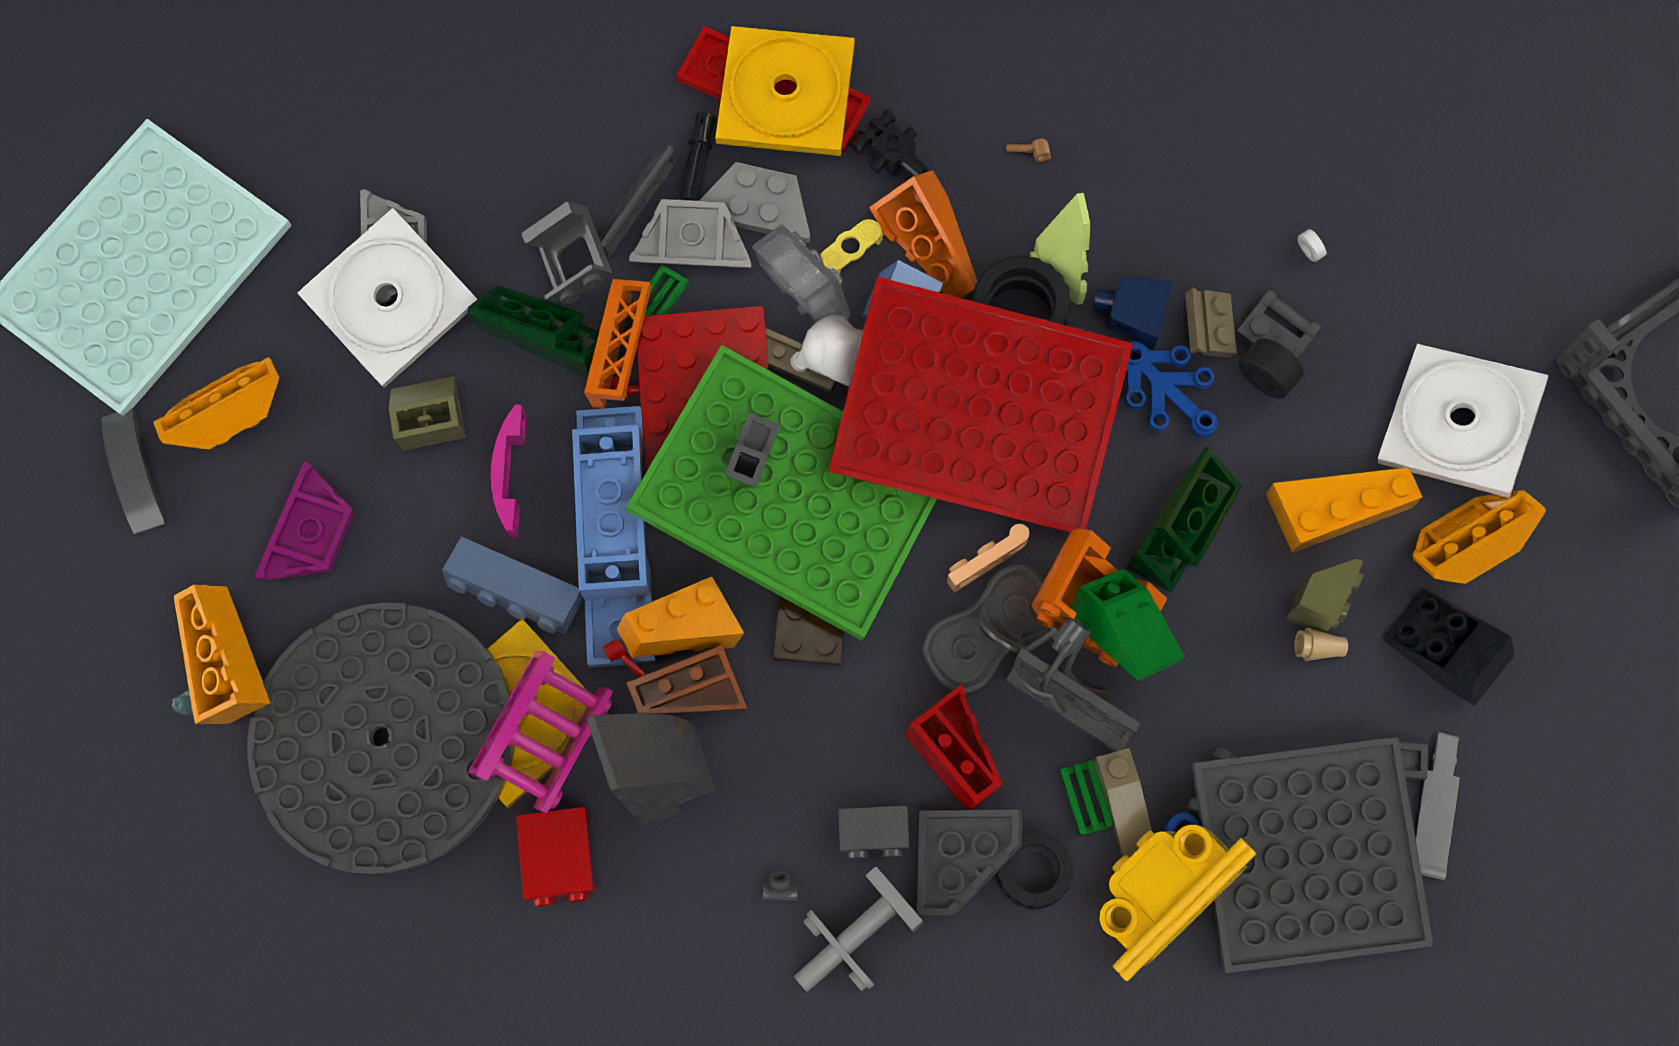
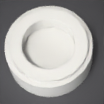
(1311, 245)

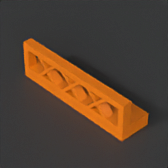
(611, 337)

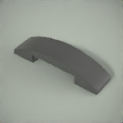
(131, 472)

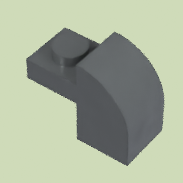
(752, 449)

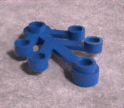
(1165, 384)

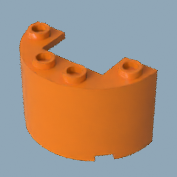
(1078, 563)

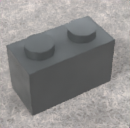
(873, 831)

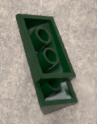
(536, 327)
(1186, 523)

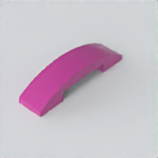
(511, 433)

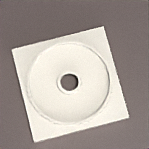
(394, 335)
(1473, 455)

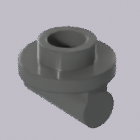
(780, 887)

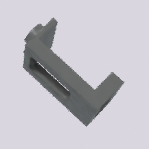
(555, 234)

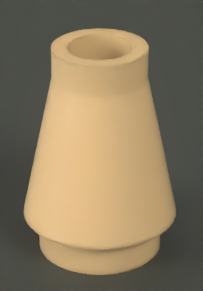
(1319, 645)

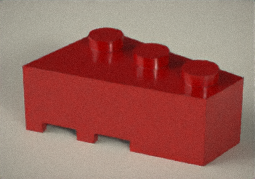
(955, 750)

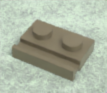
(1210, 323)

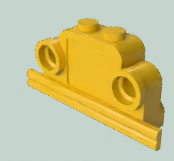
(1166, 890)

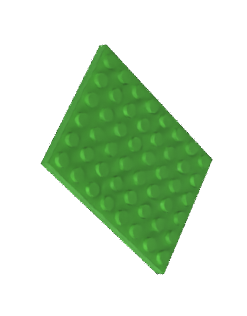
(802, 530)

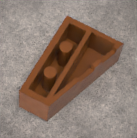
(689, 686)

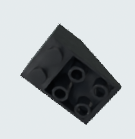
(1452, 646)

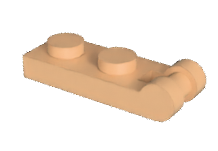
(988, 558)

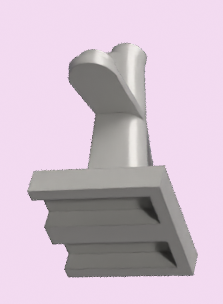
(856, 934)

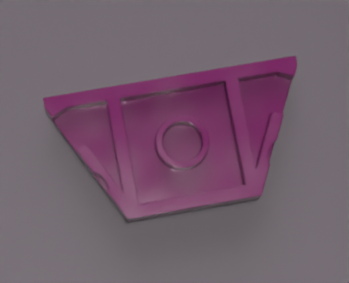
(307, 530)

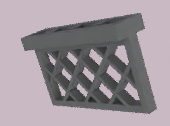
(1083, 708)

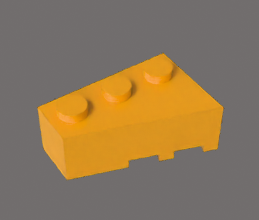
(681, 621)

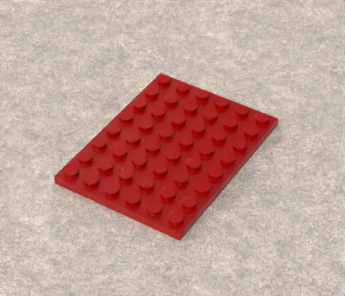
(980, 406)

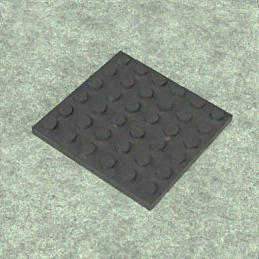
(1331, 857)

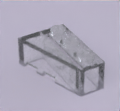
(801, 274)

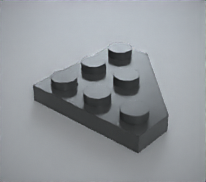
(961, 854)

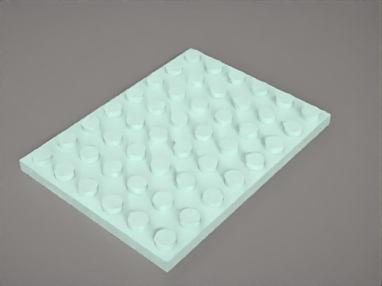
(136, 266)

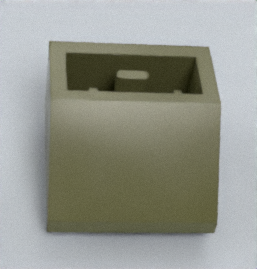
(426, 413)
(1323, 596)

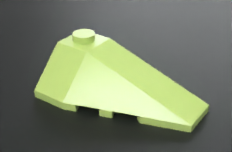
(1065, 246)

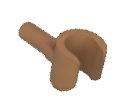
(1039, 147)

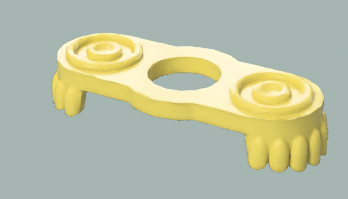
(866, 233)

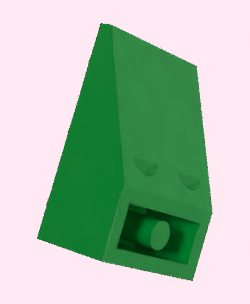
(1127, 624)

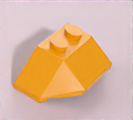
(221, 408)
(1477, 536)

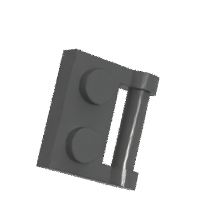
(1260, 325)

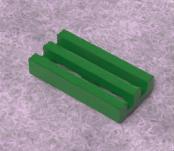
(674, 296)
(1077, 770)

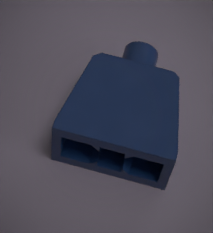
(1136, 308)

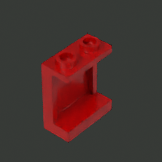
(555, 856)

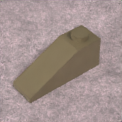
(1124, 798)

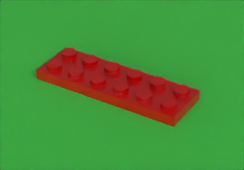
(706, 70)

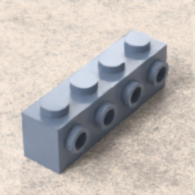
(512, 586)

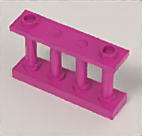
(507, 732)

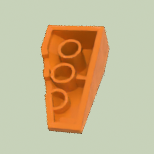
(925, 226)

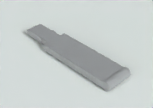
(1437, 808)

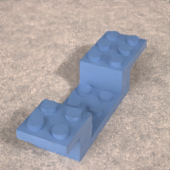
(610, 541)

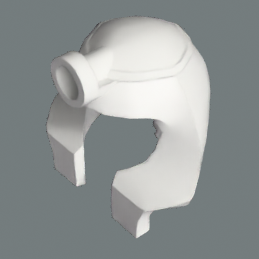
(829, 349)

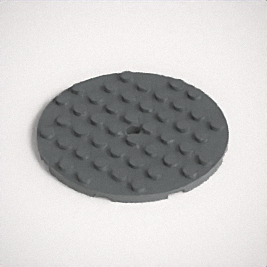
(316, 750)

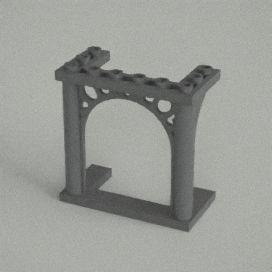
(1591, 352)

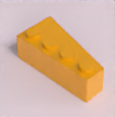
(1335, 505)
(217, 657)

